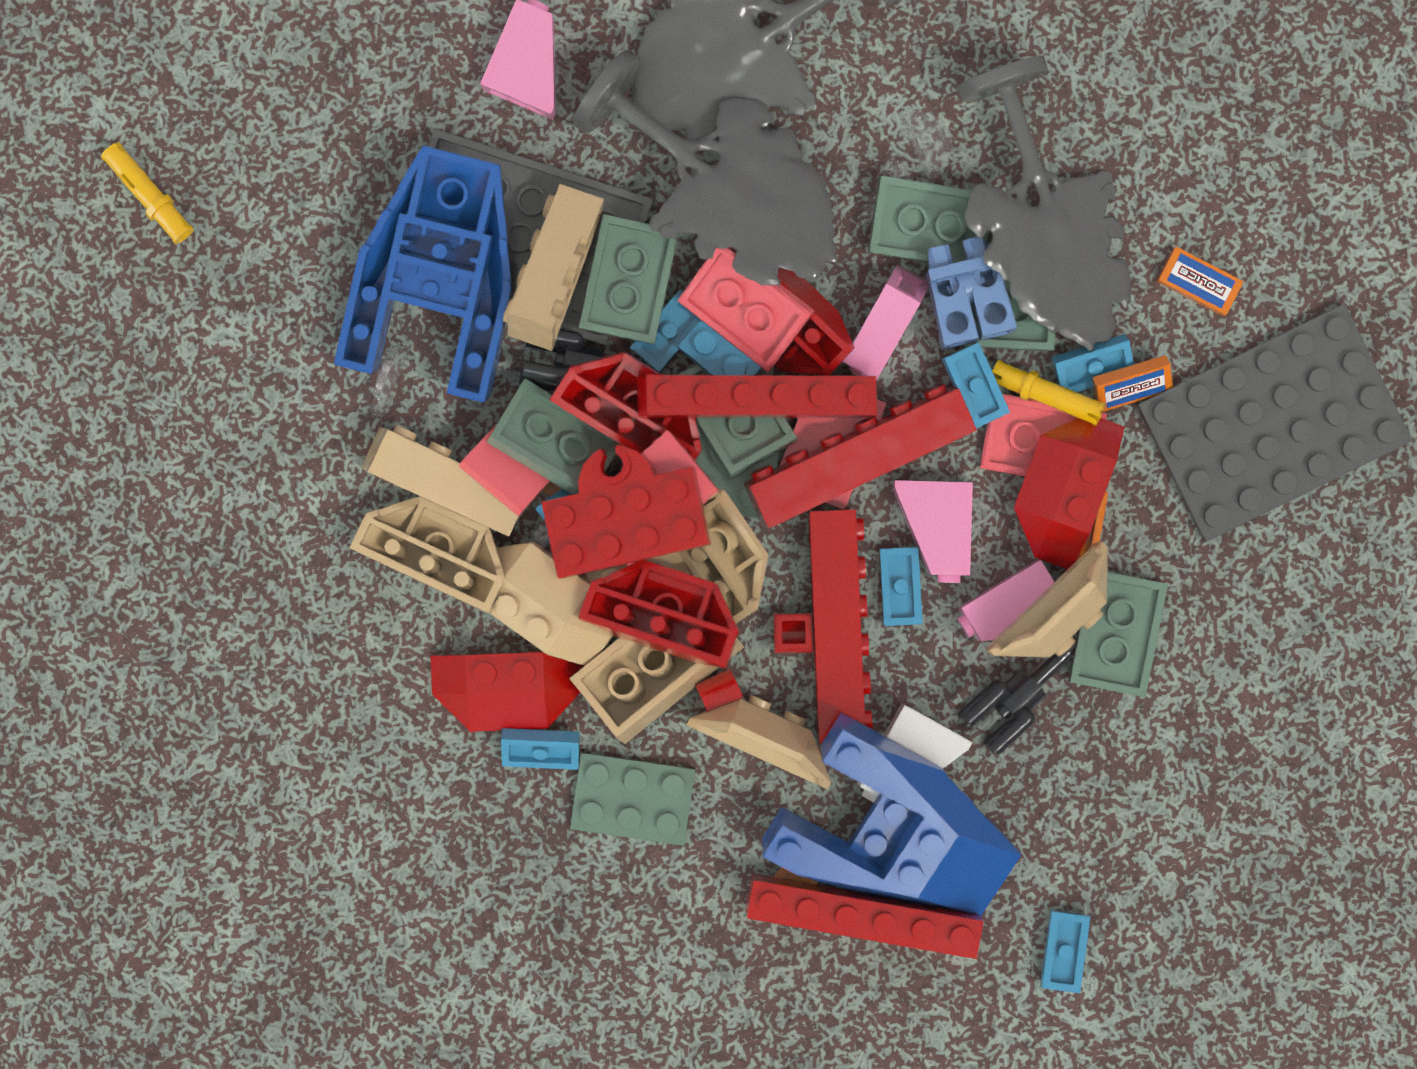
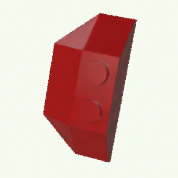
(823, 338)
(607, 399)
(1066, 488)
(663, 612)
(504, 688)

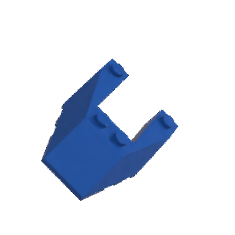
(438, 250)
(915, 843)

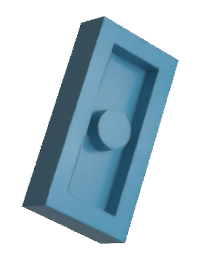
(673, 328)
(716, 354)
(1077, 367)
(977, 384)
(900, 586)
(540, 749)
(1065, 951)

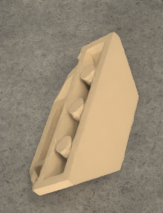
(434, 549)
(733, 559)
(546, 607)
(1060, 611)
(766, 736)

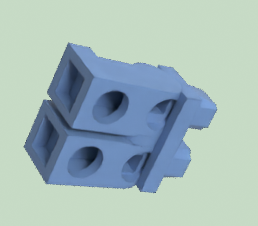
(966, 282)

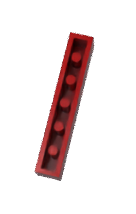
(756, 396)
(860, 455)
(837, 618)
(863, 916)

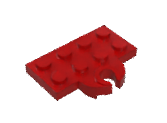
(624, 515)

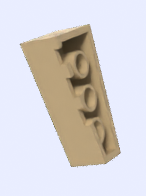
(435, 478)

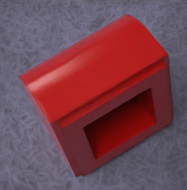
(793, 633)
(718, 690)

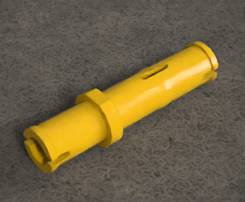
(157, 205)
(1051, 394)

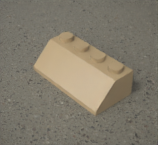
(637, 684)

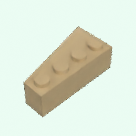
(553, 267)

